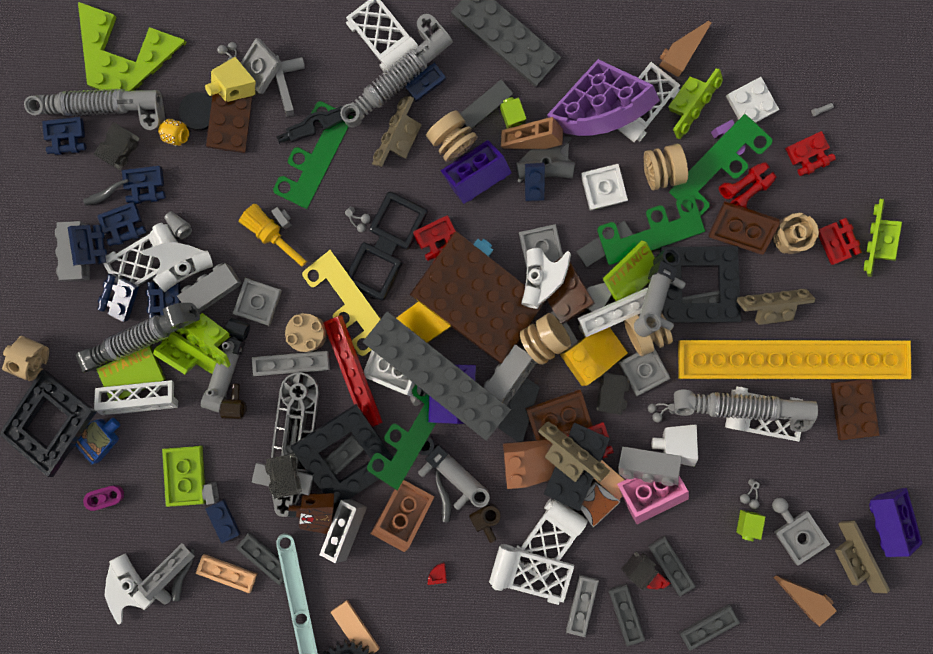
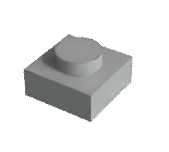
(282, 217)
(210, 493)

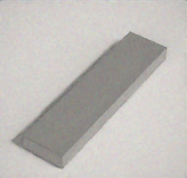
(291, 363)

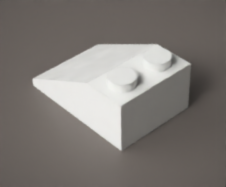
(385, 374)

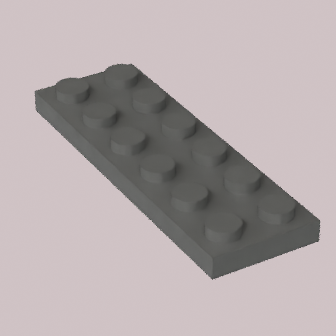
(507, 38)

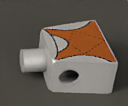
(598, 504)

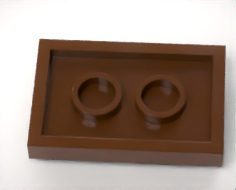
(229, 124)
(744, 228)
(570, 297)
(854, 409)
(560, 412)

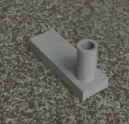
(287, 66)
(154, 584)

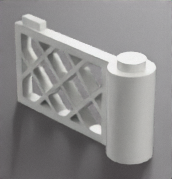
(392, 53)
(635, 129)
(159, 235)
(744, 424)
(561, 517)
(506, 567)

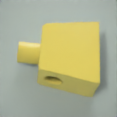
(231, 81)

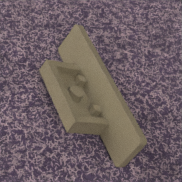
(399, 135)
(775, 306)
(570, 456)
(858, 559)

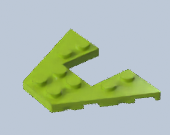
(112, 71)

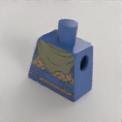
(98, 439)

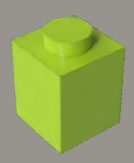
(512, 112)
(750, 525)

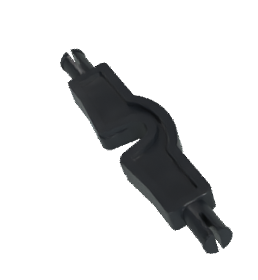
(307, 127)

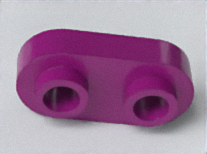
(104, 497)

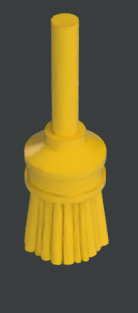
(267, 231)

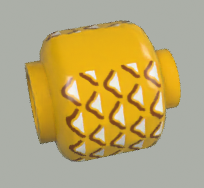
(173, 132)

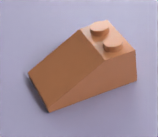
(527, 463)
(402, 516)

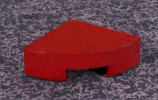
(438, 575)
(658, 582)

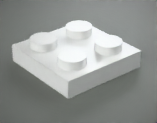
(753, 101)
(604, 187)

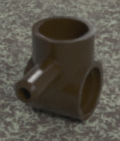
(234, 407)
(482, 523)

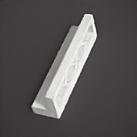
(612, 313)
(135, 405)

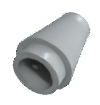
(178, 226)

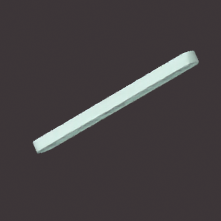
(296, 596)

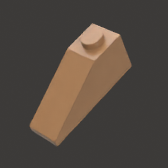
(681, 51)
(533, 135)
(814, 605)

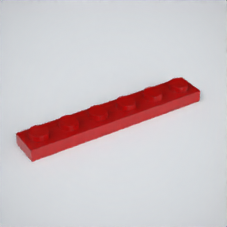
(352, 369)

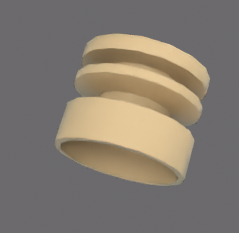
(449, 133)
(665, 167)
(545, 339)
(645, 345)

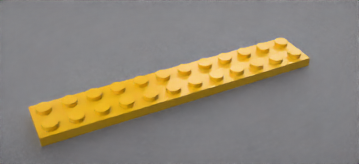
(793, 359)

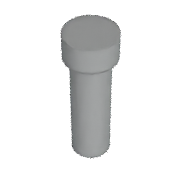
(817, 111)

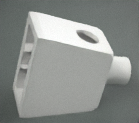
(680, 442)

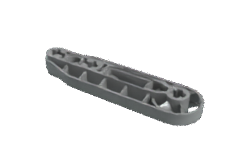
(297, 403)

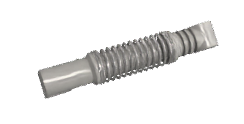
(404, 71)
(118, 101)
(800, 412)

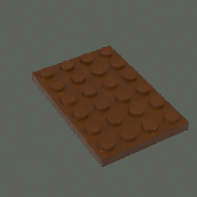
(475, 297)

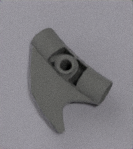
(555, 162)

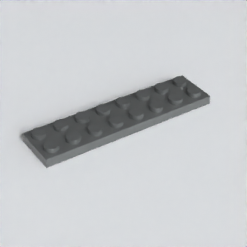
(436, 376)

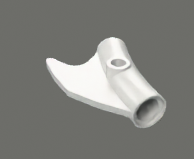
(171, 257)
(543, 277)
(122, 588)

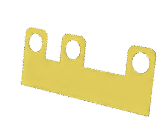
(354, 301)

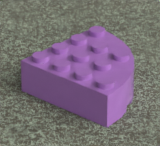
(603, 101)

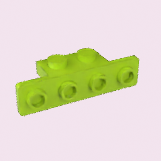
(692, 99)
(885, 239)
(208, 337)
(183, 355)

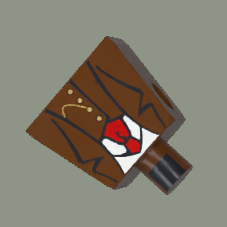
(314, 512)

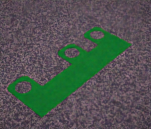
(719, 157)
(314, 164)
(659, 235)
(407, 446)

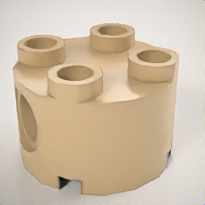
(795, 233)
(305, 333)
(25, 358)

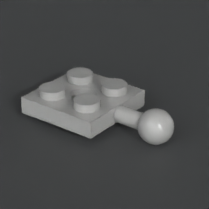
(789, 533)

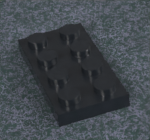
(564, 488)

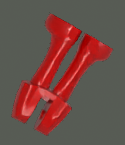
(729, 190)

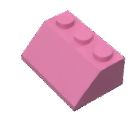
(651, 499)

